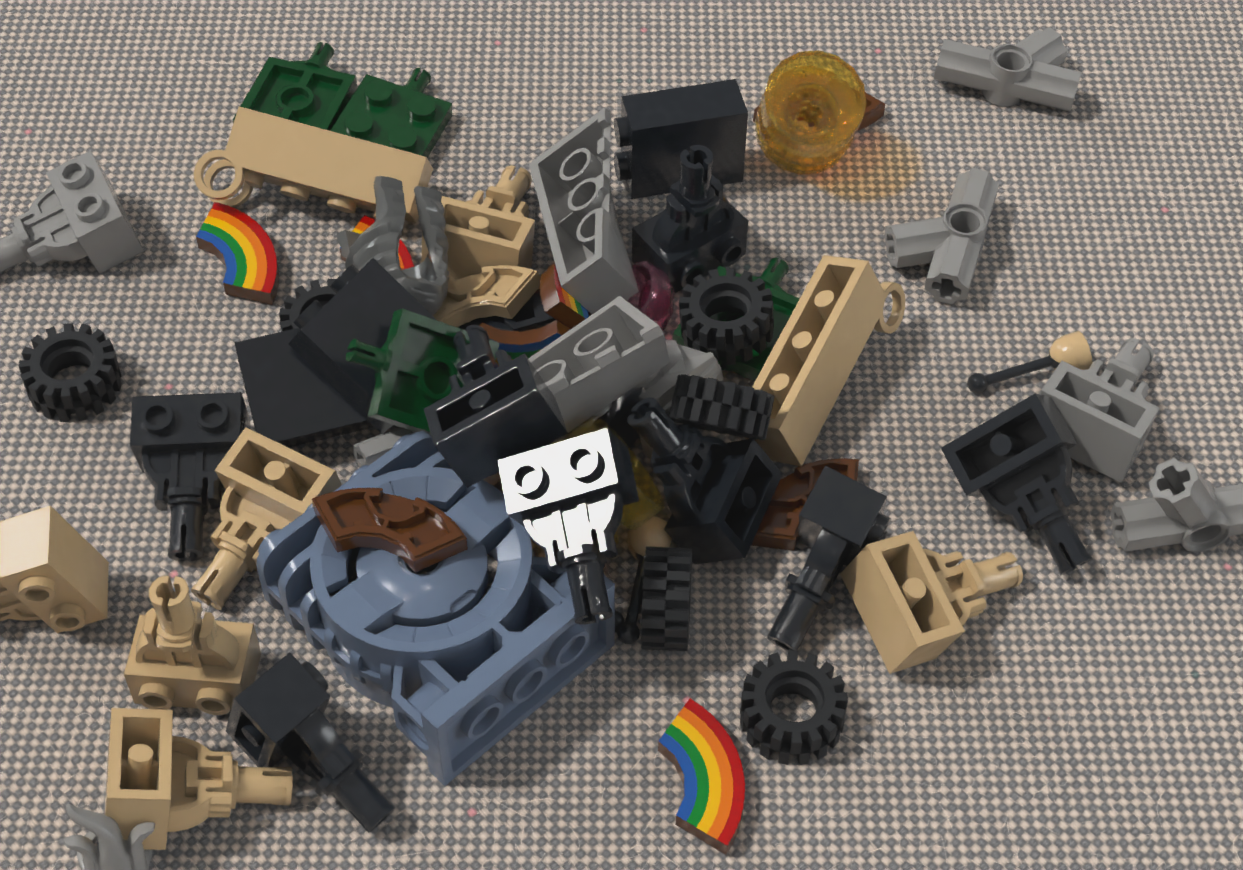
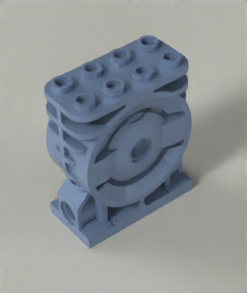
(426, 642)

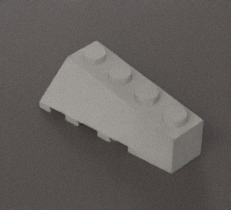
(581, 216)
(600, 362)

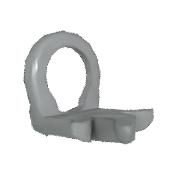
(112, 850)

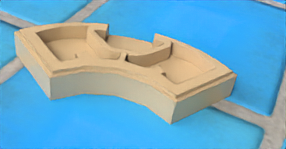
(494, 292)

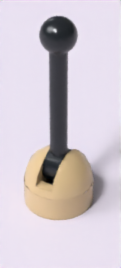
(1068, 348)
(650, 535)

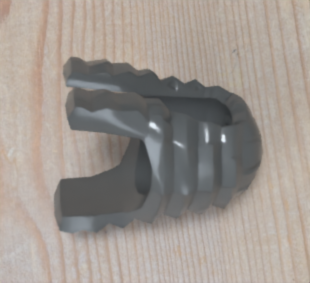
(381, 241)

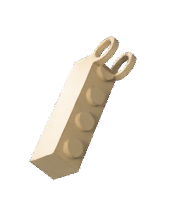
(308, 162)
(820, 351)

